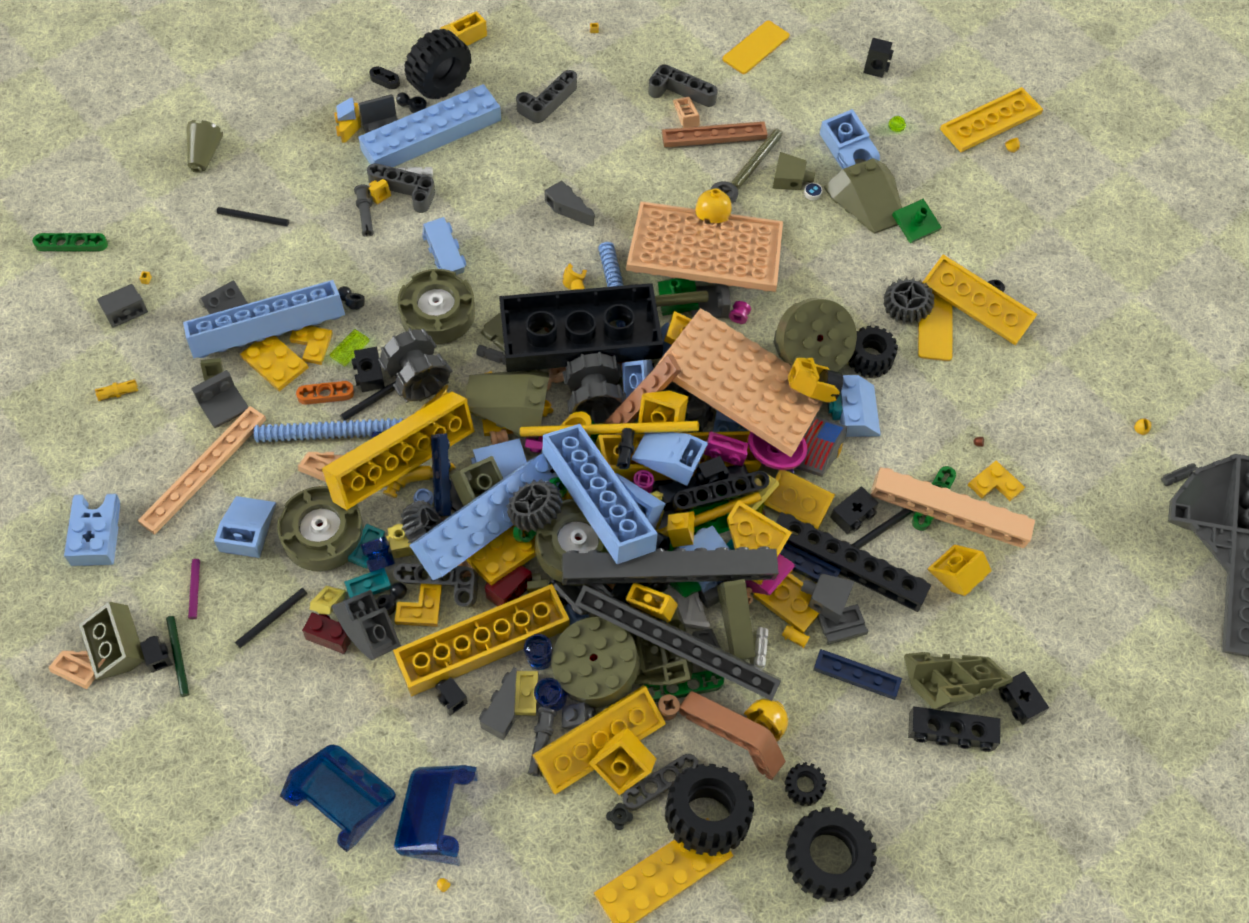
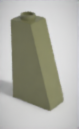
(737, 619)

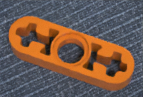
(311, 399)

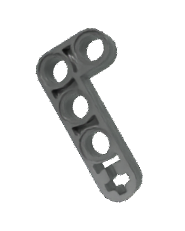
(682, 83)
(542, 106)
(405, 182)
(455, 579)

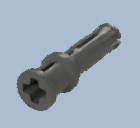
(364, 203)
(543, 731)

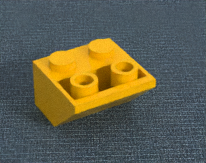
(468, 27)

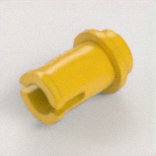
(795, 636)

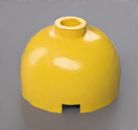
(714, 206)
(770, 715)

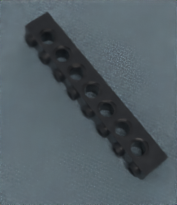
(856, 570)

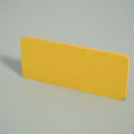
(755, 47)
(936, 332)

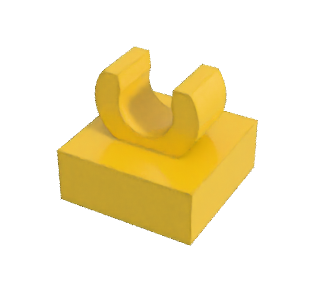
(379, 191)

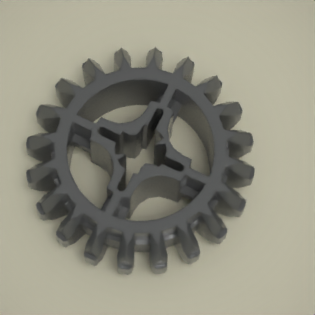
(920, 300)
(534, 505)
(419, 519)

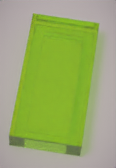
(345, 350)

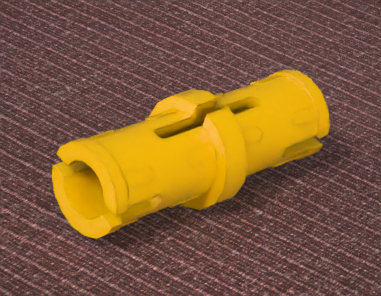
(116, 390)

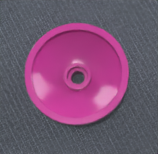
(773, 457)

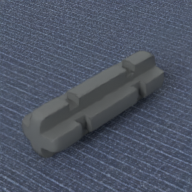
(491, 354)
(1178, 475)

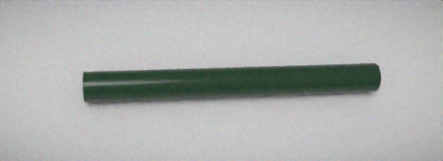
(177, 656)

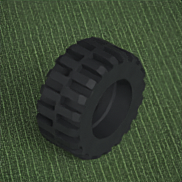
(437, 63)
(851, 833)
(704, 834)

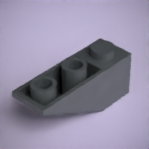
(566, 203)
(501, 713)

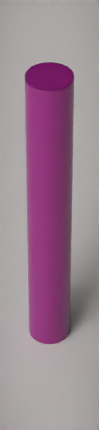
(194, 589)

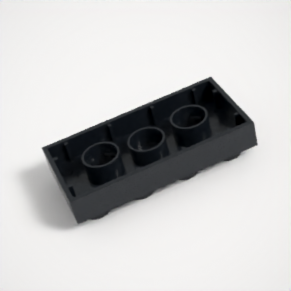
(579, 326)

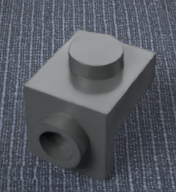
(576, 714)

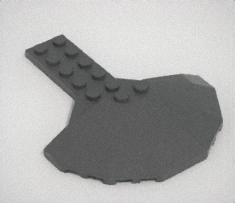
(1217, 510)

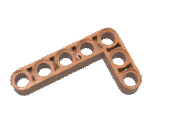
(736, 729)

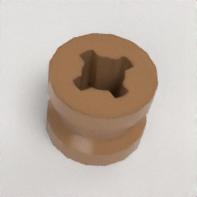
(498, 437)
(666, 711)

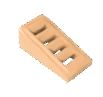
(690, 116)

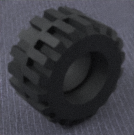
(878, 340)

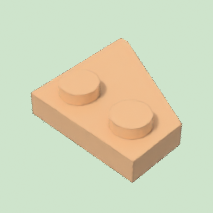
(315, 461)
(74, 667)

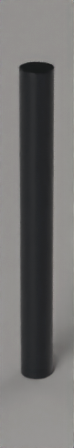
(253, 216)
(368, 401)
(882, 528)
(271, 618)

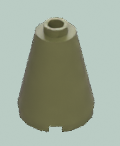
(201, 144)

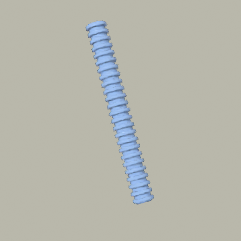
(611, 269)
(321, 430)

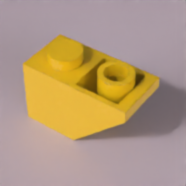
(348, 128)

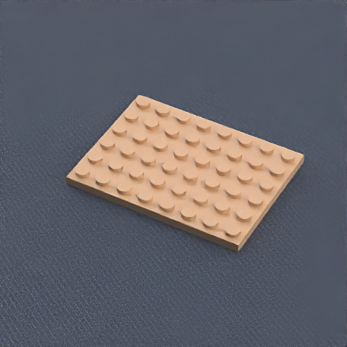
(683, 246)
(742, 381)

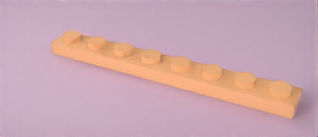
(201, 470)

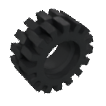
(805, 771)

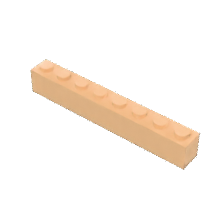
(952, 507)

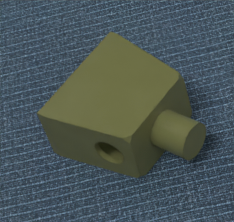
(791, 173)

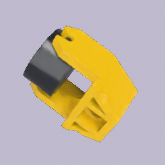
(815, 380)

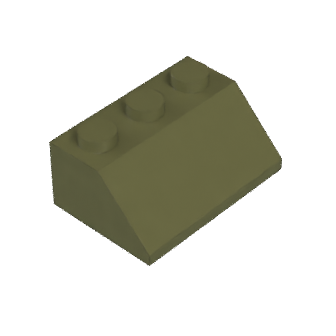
(476, 479)
(111, 636)

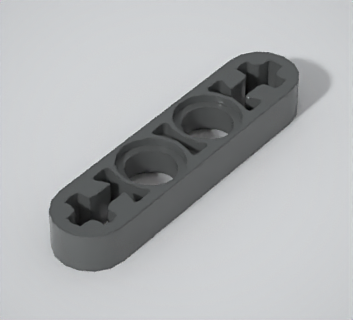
(659, 780)

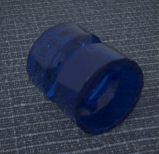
(377, 554)
(538, 651)
(550, 694)

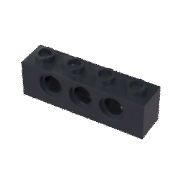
(986, 726)

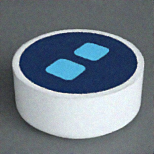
(813, 191)

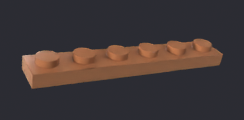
(714, 134)
(656, 381)

